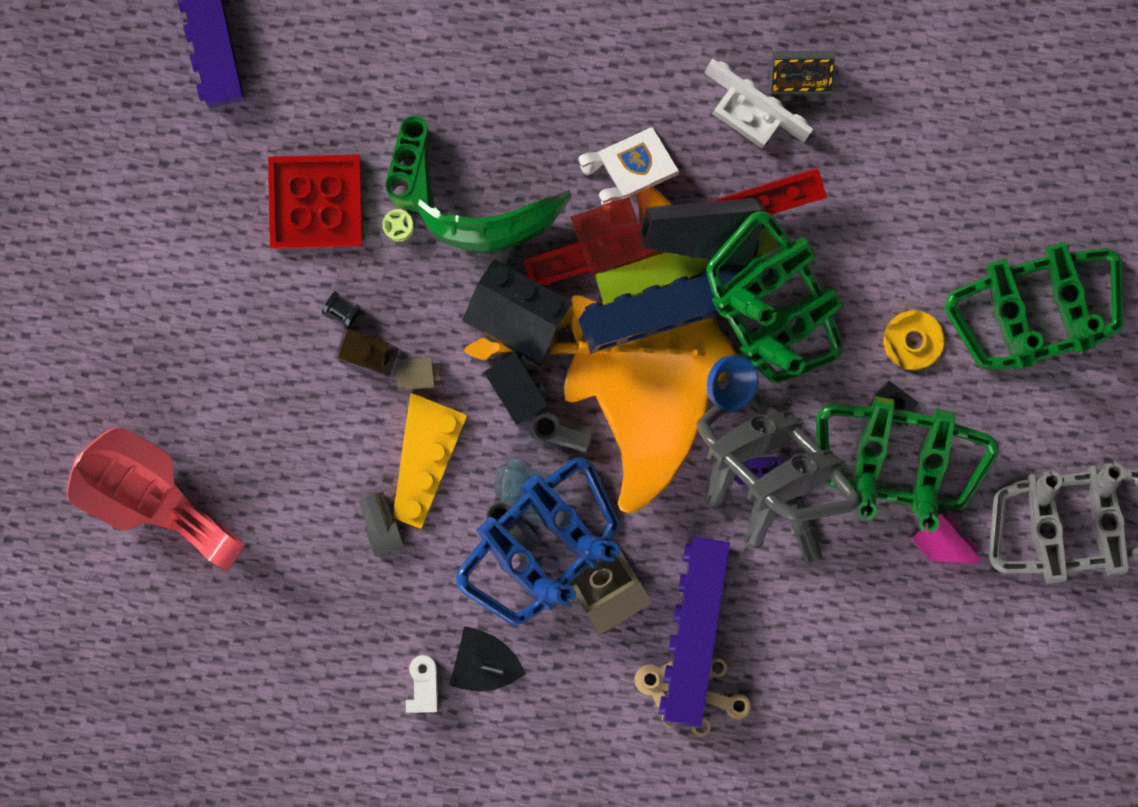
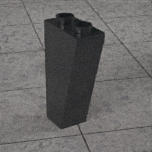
(701, 228)

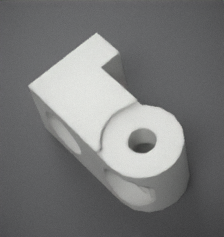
(424, 672)

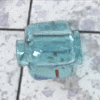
(509, 479)

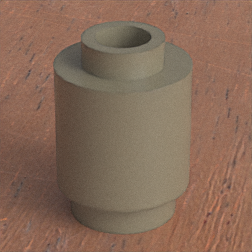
(417, 373)

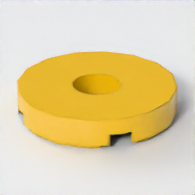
(896, 346)

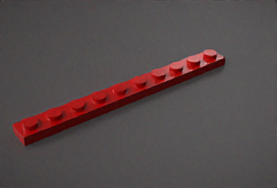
(775, 196)

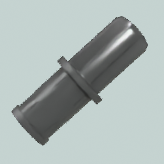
(806, 538)

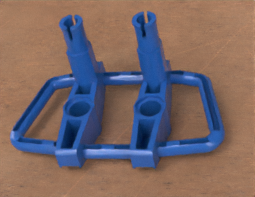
(571, 533)

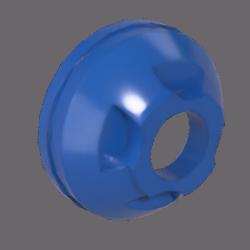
(741, 385)

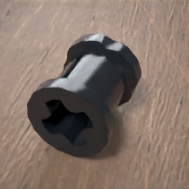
(341, 310)

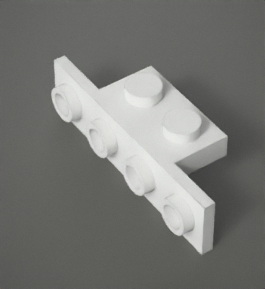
(752, 111)

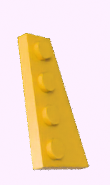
(426, 451)

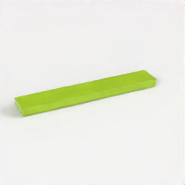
(661, 271)

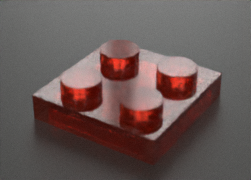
(609, 235)

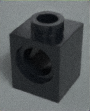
(890, 391)

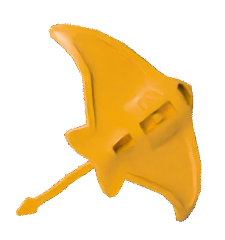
(645, 388)

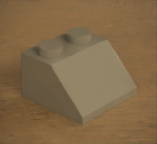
(610, 593)

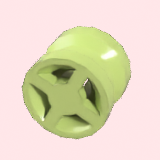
(397, 217)

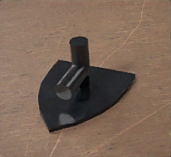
(484, 663)

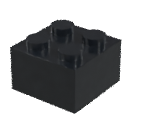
(516, 388)

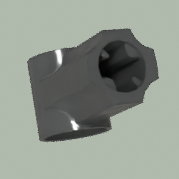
(565, 432)
(518, 529)
(383, 531)

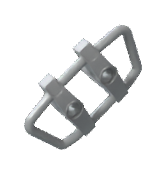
(1043, 512)

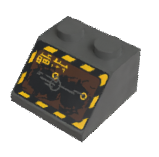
(801, 75)

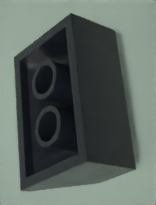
(518, 312)

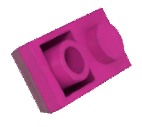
(946, 543)

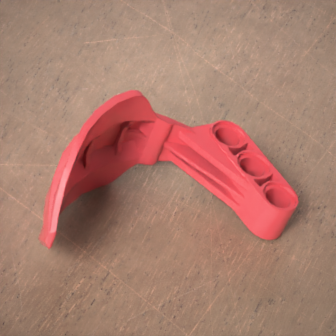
(133, 484)

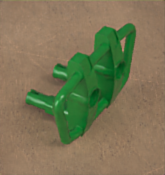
(745, 296)
(1026, 346)
(929, 472)

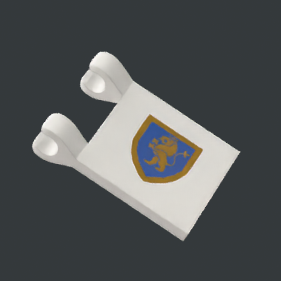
(632, 165)

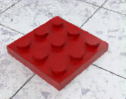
(315, 201)

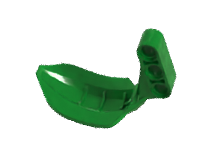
(466, 233)

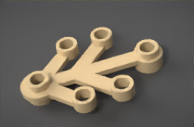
(712, 698)

